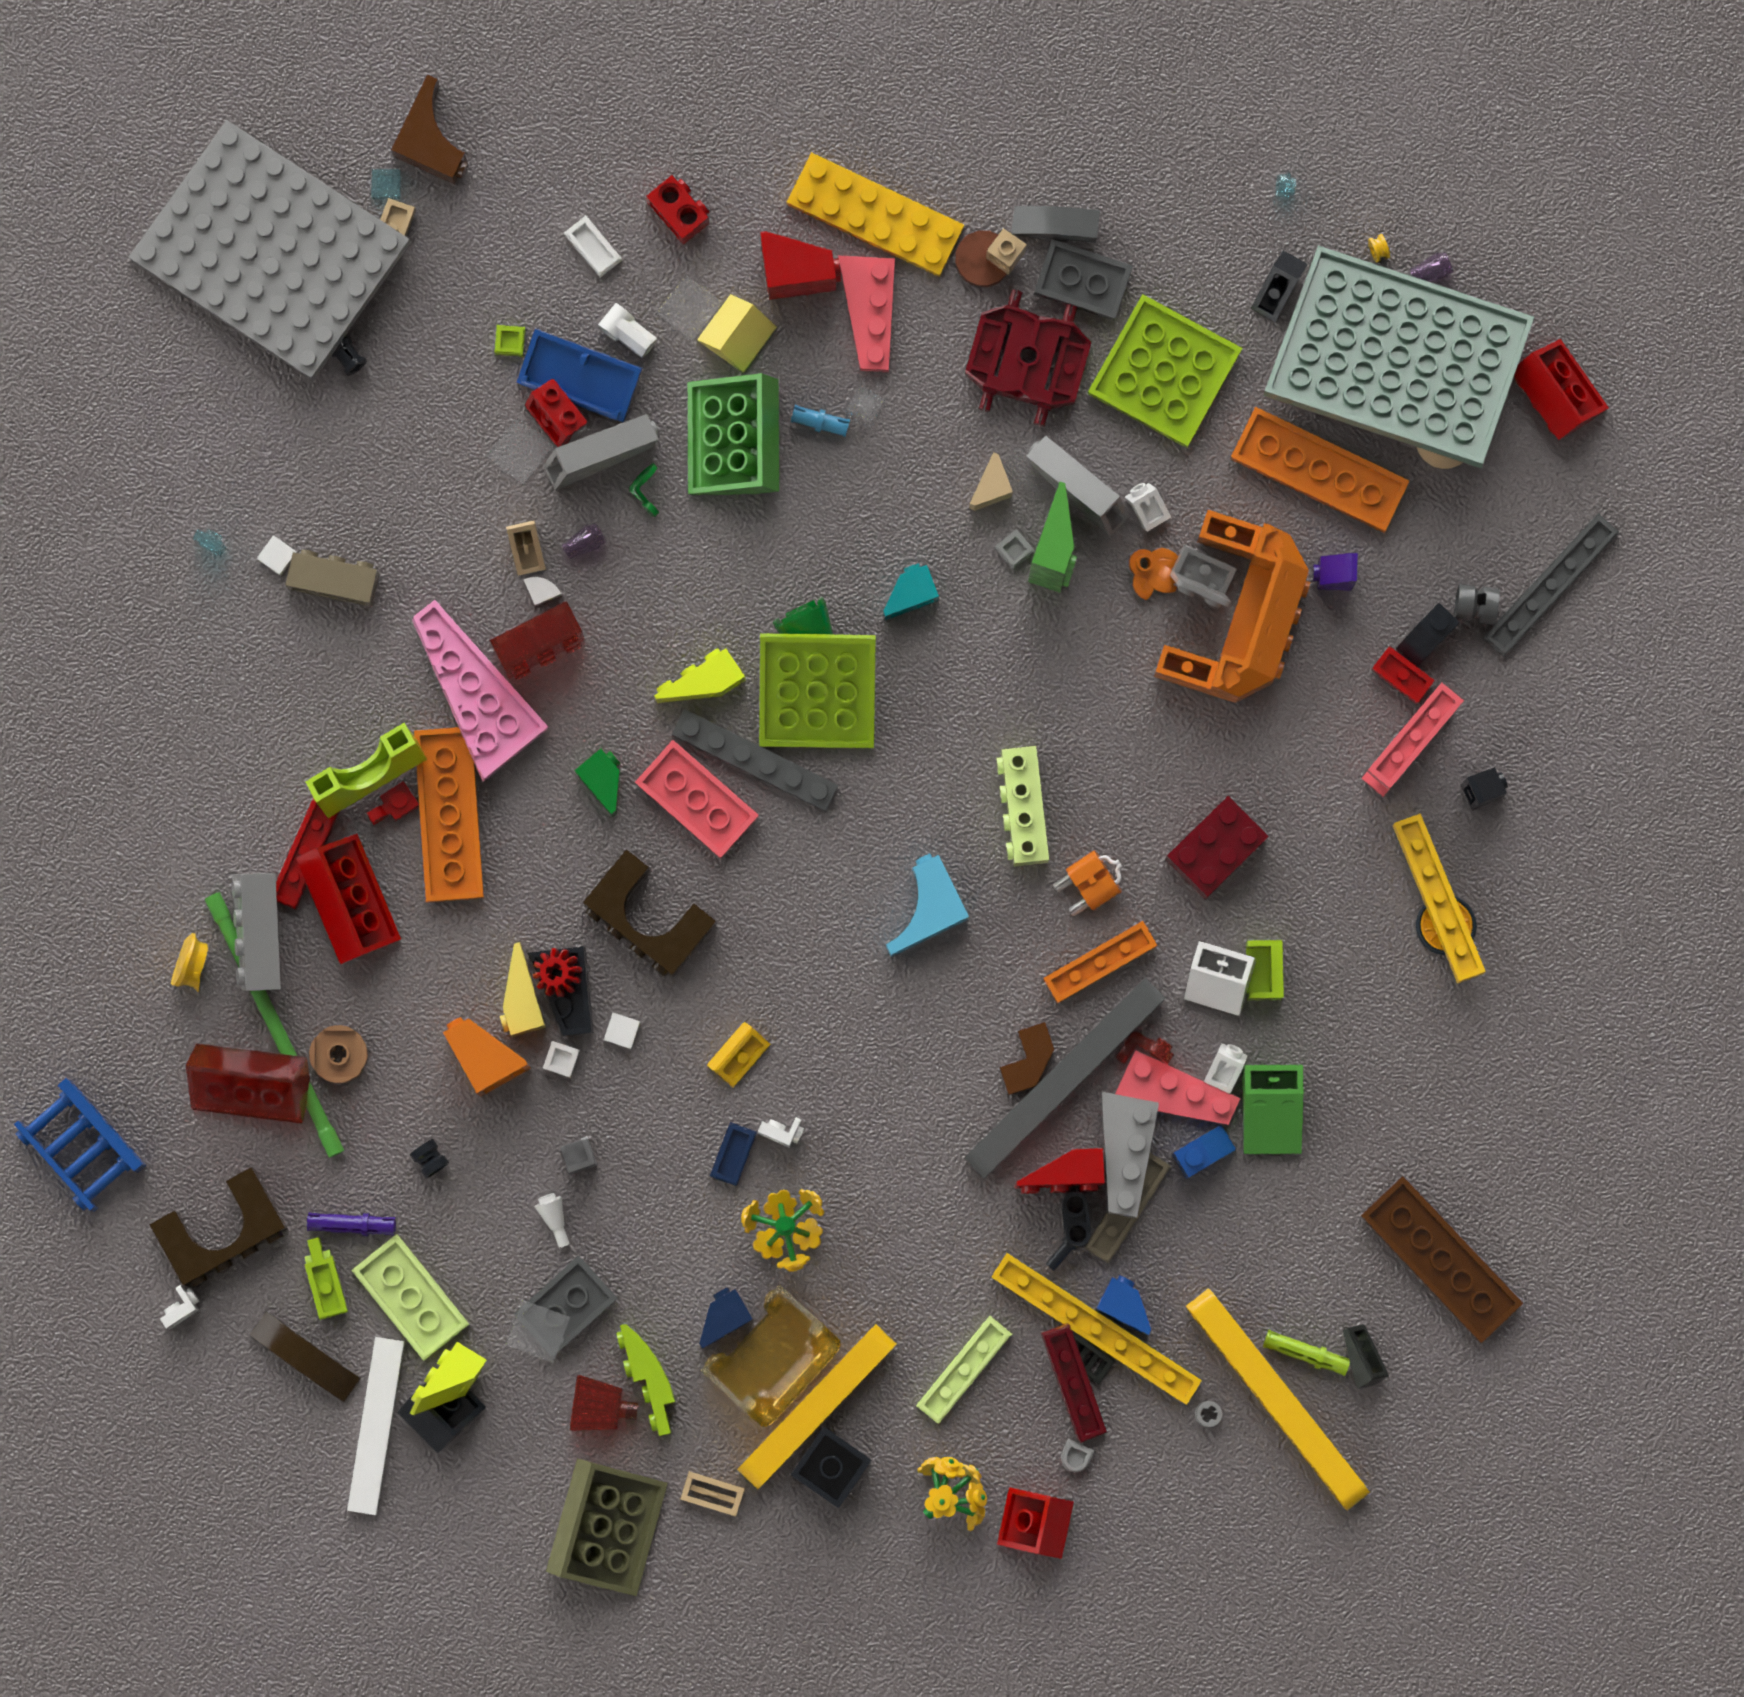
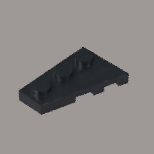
(574, 1009)

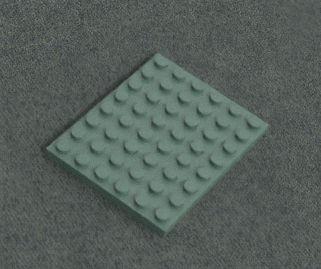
(1399, 356)

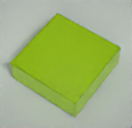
(510, 340)

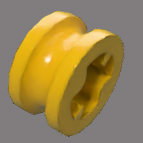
(1378, 248)

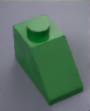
(602, 779)

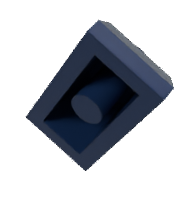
(724, 1316)

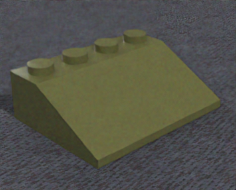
(606, 1527)

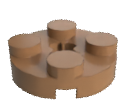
(350, 1066)

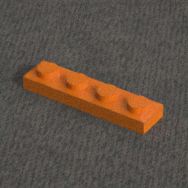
(1100, 962)

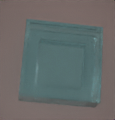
(386, 184)

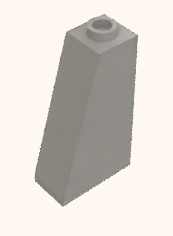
(600, 451)
(1082, 487)

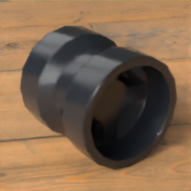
(425, 1153)

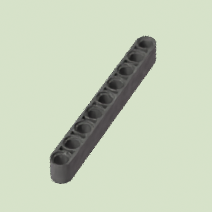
(1065, 1078)

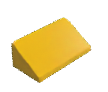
(738, 1054)

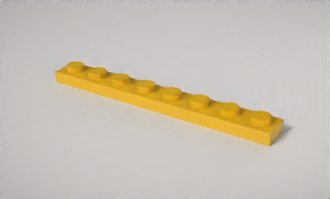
(1096, 1329)

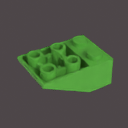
(1272, 1109)

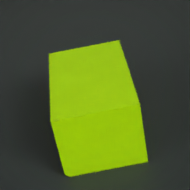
(1268, 971)

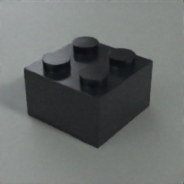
(831, 1467)

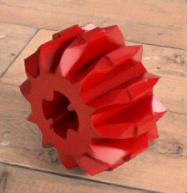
(552, 982)

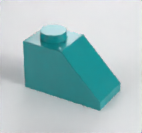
(912, 591)

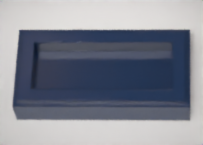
(733, 1154)

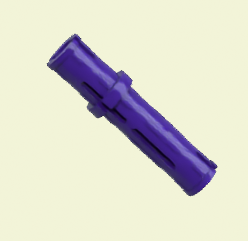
(351, 1224)

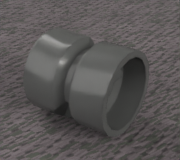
(1467, 600)

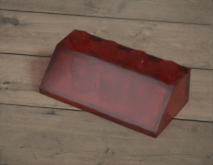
(248, 1083)

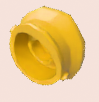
(190, 963)

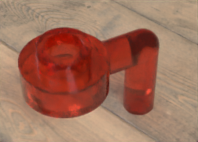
(1159, 1049)

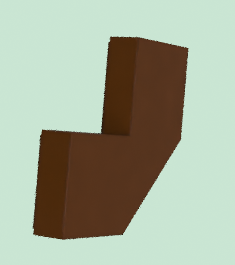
(1027, 1072)

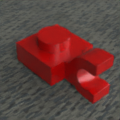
(396, 802)

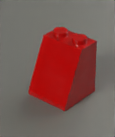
(797, 267)

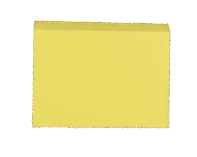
(737, 332)

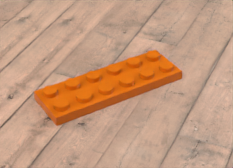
(1319, 469)
(449, 817)

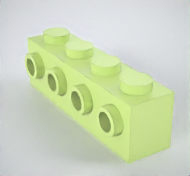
(1024, 806)

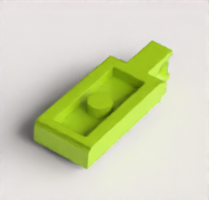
(324, 1281)

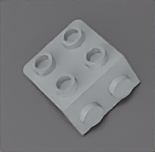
(1202, 575)

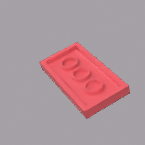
(696, 799)

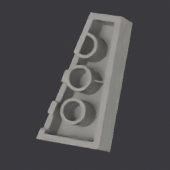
(256, 931)
(1127, 1145)

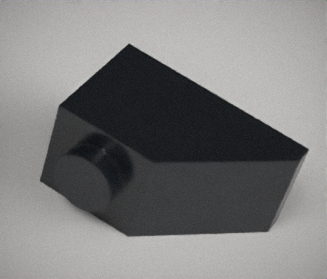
(1279, 285)
(1427, 635)
(1484, 788)

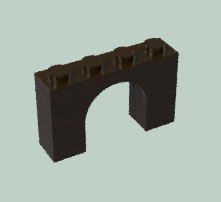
(666, 950)
(260, 1224)

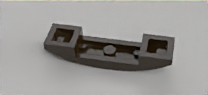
(304, 1356)

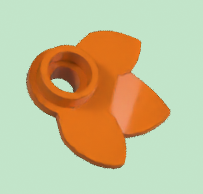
(1156, 574)

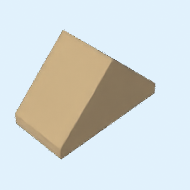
(993, 485)
(526, 548)

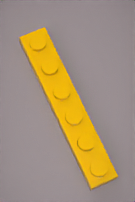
(1439, 898)

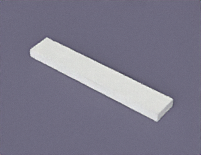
(375, 1426)

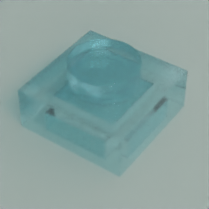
(210, 541)

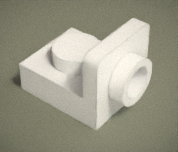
(1148, 505)
(1226, 1067)
(775, 1132)
(178, 1313)

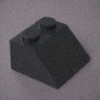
(445, 1422)

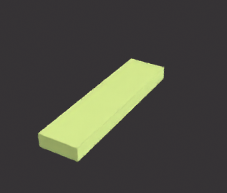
(964, 1369)

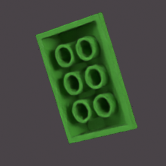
(733, 435)
(1053, 557)

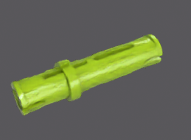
(1317, 1356)

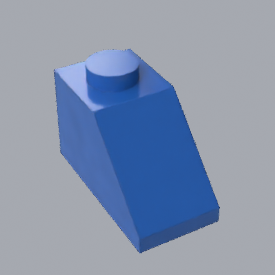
(1203, 1151)
(1124, 1304)

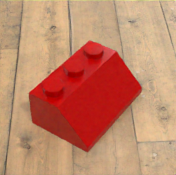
(1559, 389)

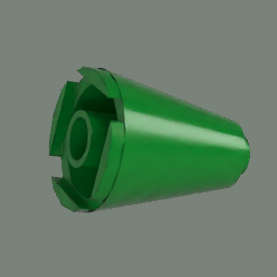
(806, 619)

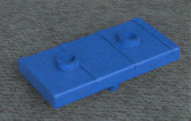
(585, 375)

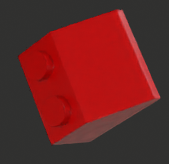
(1035, 1523)

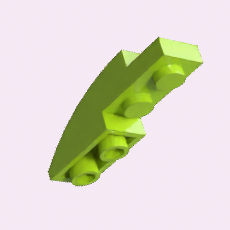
(644, 1365)

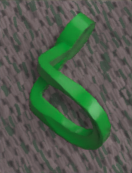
(637, 483)

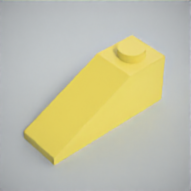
(520, 1003)

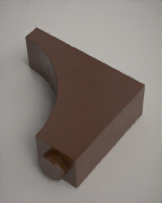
(422, 142)

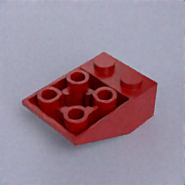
(1074, 1169)

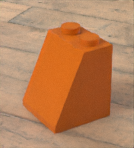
(482, 1056)

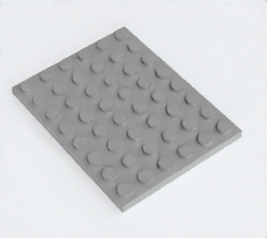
(270, 250)

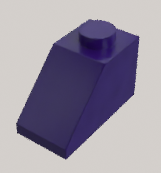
(1336, 572)

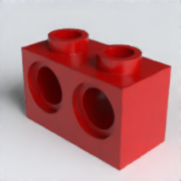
(672, 212)

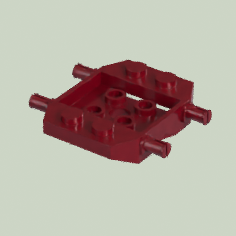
(1021, 379)

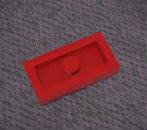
(1402, 675)

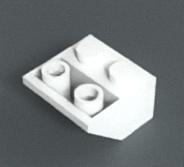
(1219, 978)

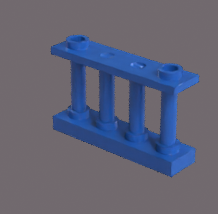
(106, 1140)

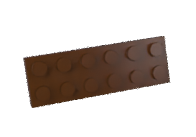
(1441, 1259)

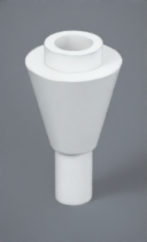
(552, 1213)

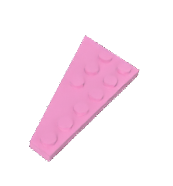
(484, 704)

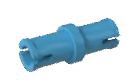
(820, 420)

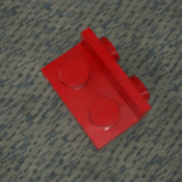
(555, 412)

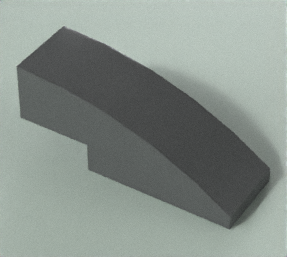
(1056, 223)

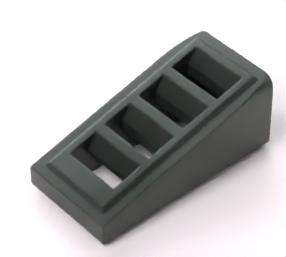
(1364, 1357)
(1103, 1367)

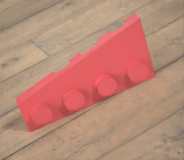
(869, 299)
(1175, 1091)

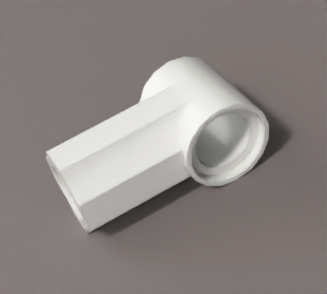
(621, 326)

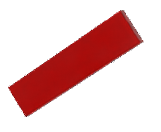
(311, 835)

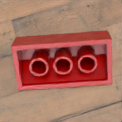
(348, 898)

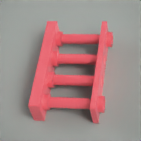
(1412, 739)

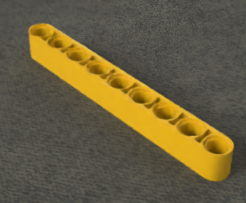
(1277, 1399)

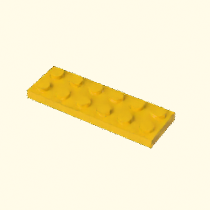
(875, 214)

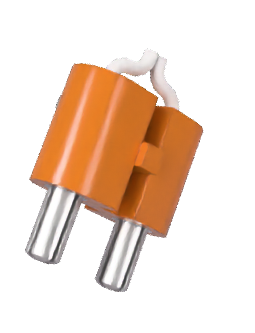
(1092, 880)

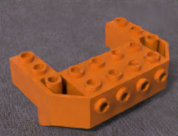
(1261, 616)

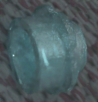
(1285, 185)

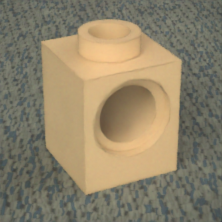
(1006, 251)

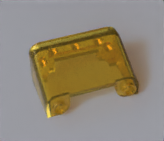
(774, 1359)

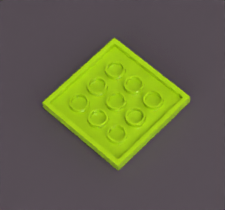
(1164, 371)
(817, 690)

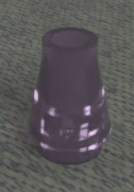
(1433, 268)
(584, 541)

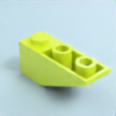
(710, 679)
(450, 1381)

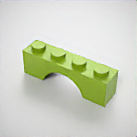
(340, 788)

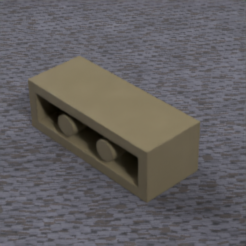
(332, 578)

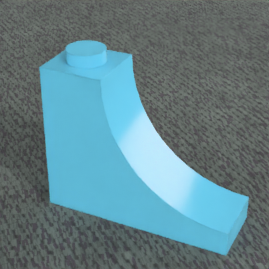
(937, 906)

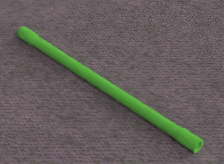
(325, 1131)

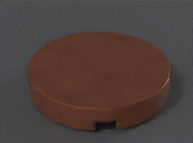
(972, 260)

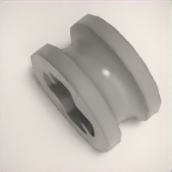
(1211, 1422)

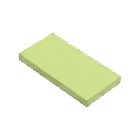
(410, 1297)

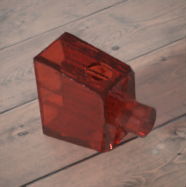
(599, 1406)

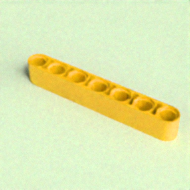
(816, 1406)

